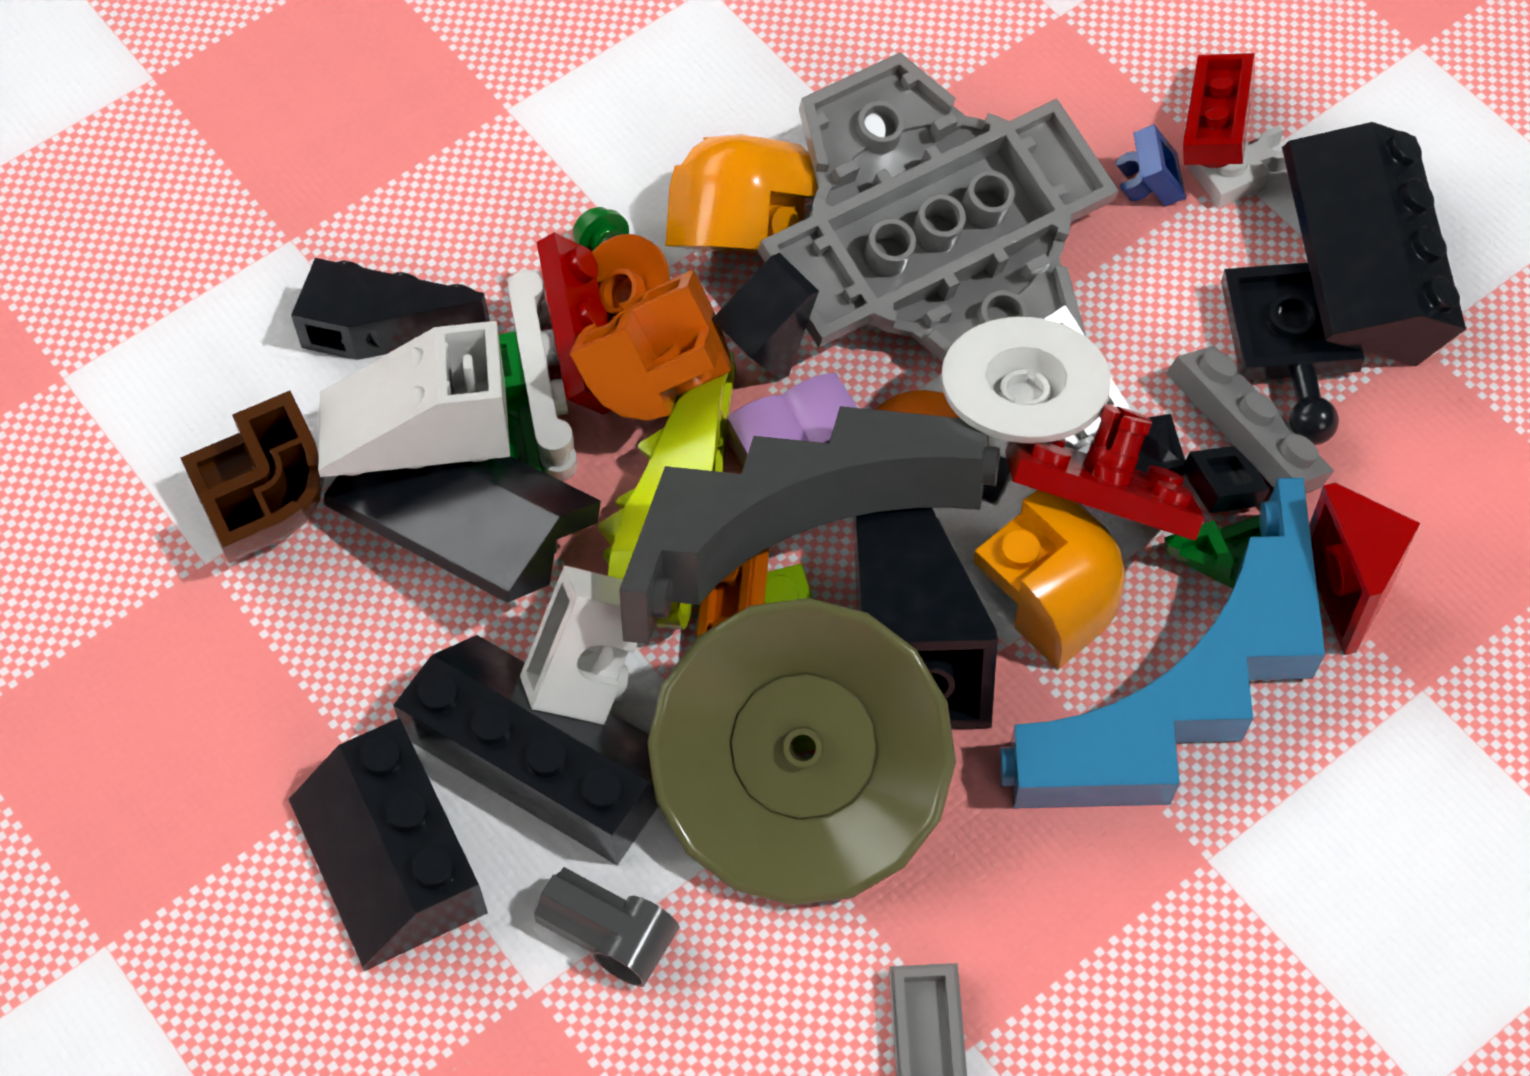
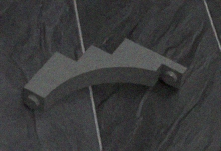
(716, 521)

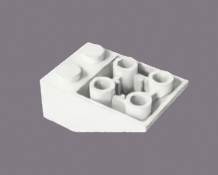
(419, 405)

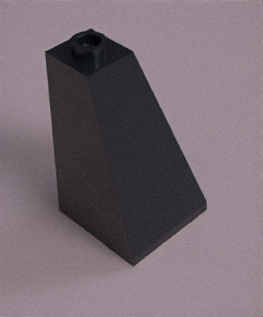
(923, 594)

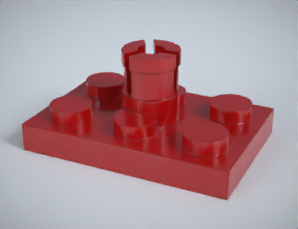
(1108, 477)

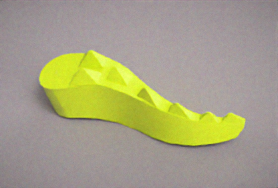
(689, 440)

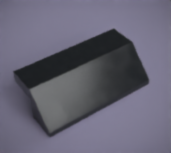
(474, 519)

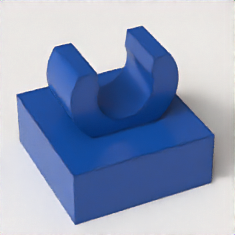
(1156, 168)

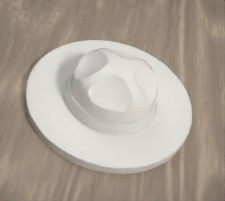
(1026, 379)

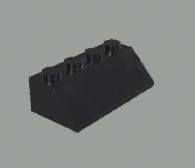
(1374, 242)
(561, 769)

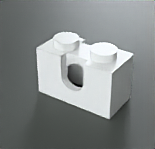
(559, 670)

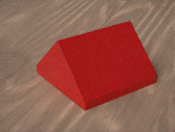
(1356, 558)

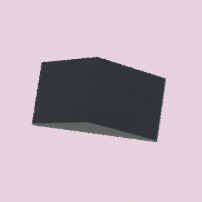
(770, 315)

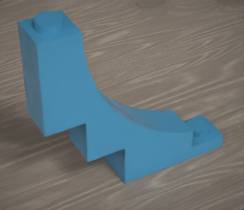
(1129, 747)

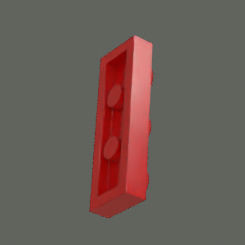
(1219, 110)
(573, 304)

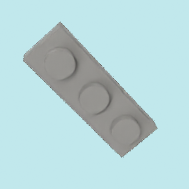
(1248, 418)

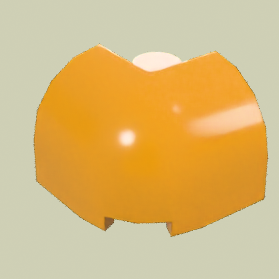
(737, 192)
(1058, 571)

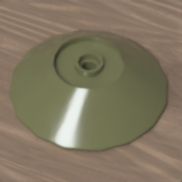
(787, 821)

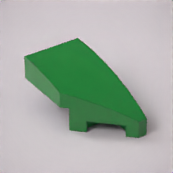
(1216, 550)

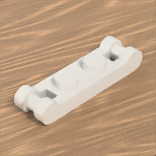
(545, 396)

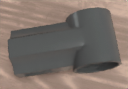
(621, 933)

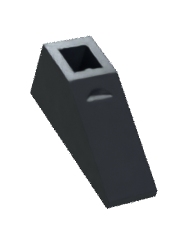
(373, 312)

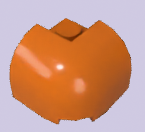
(653, 350)

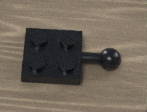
(1282, 336)

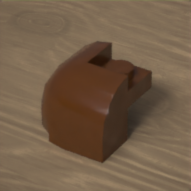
(259, 480)

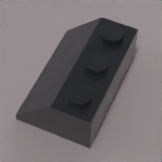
(386, 846)

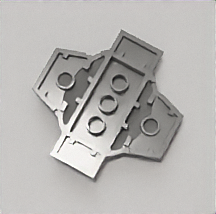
(935, 212)

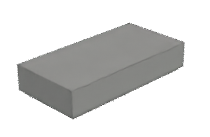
(927, 1020)

